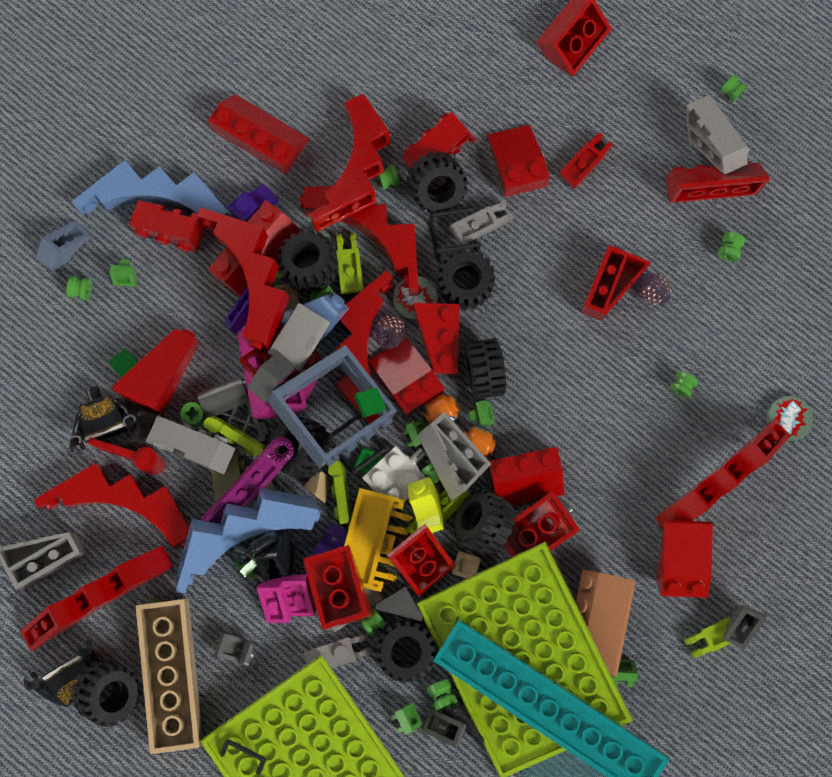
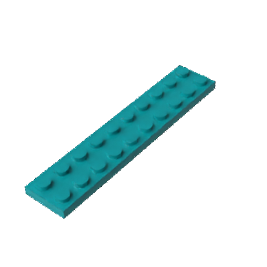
(547, 706)

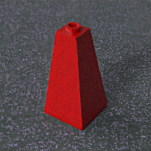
(158, 374)

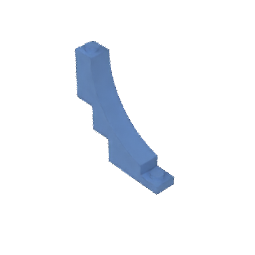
(125, 187)
(210, 540)

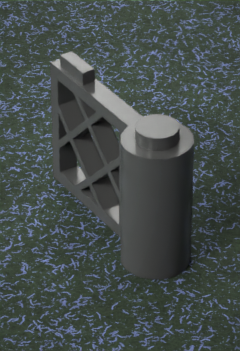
(228, 397)

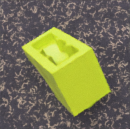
(426, 504)

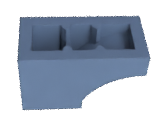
(61, 244)

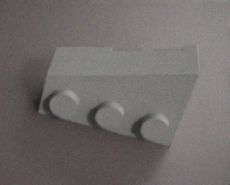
(715, 135)
(191, 445)
(452, 455)
(39, 558)

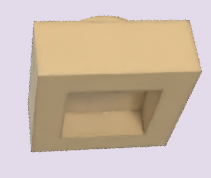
(465, 565)

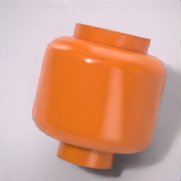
(439, 405)
(482, 440)

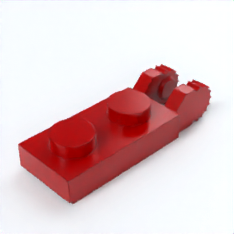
(584, 162)

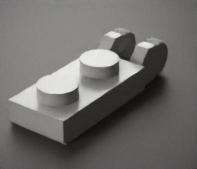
(479, 223)
(339, 652)

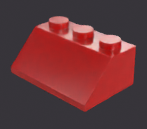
(574, 35)
(527, 476)

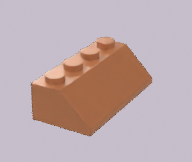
(606, 607)

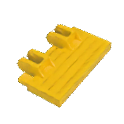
(369, 537)

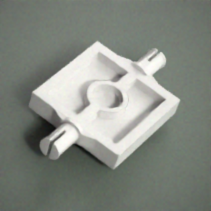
(394, 474)

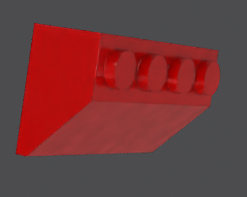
(257, 133)
(710, 183)
(278, 227)

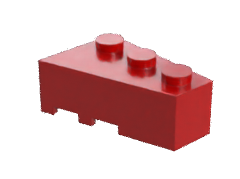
(445, 137)
(167, 226)
(612, 280)
(439, 334)

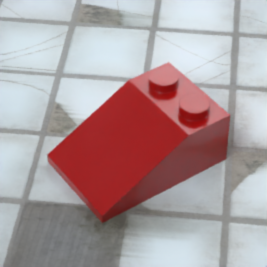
(518, 160)
(407, 377)
(541, 522)
(685, 559)
(421, 560)
(337, 588)

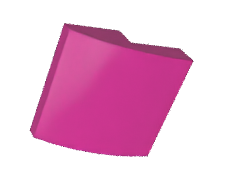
(286, 598)

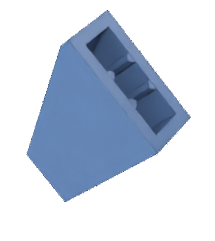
(329, 307)

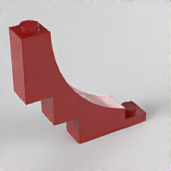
(353, 188)
(394, 240)
(265, 302)
(359, 323)
(727, 475)
(94, 487)
(95, 595)

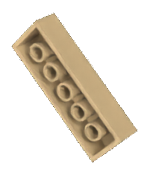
(169, 676)

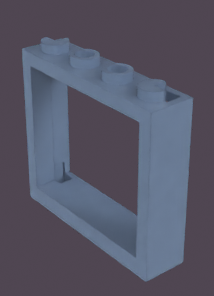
(362, 381)

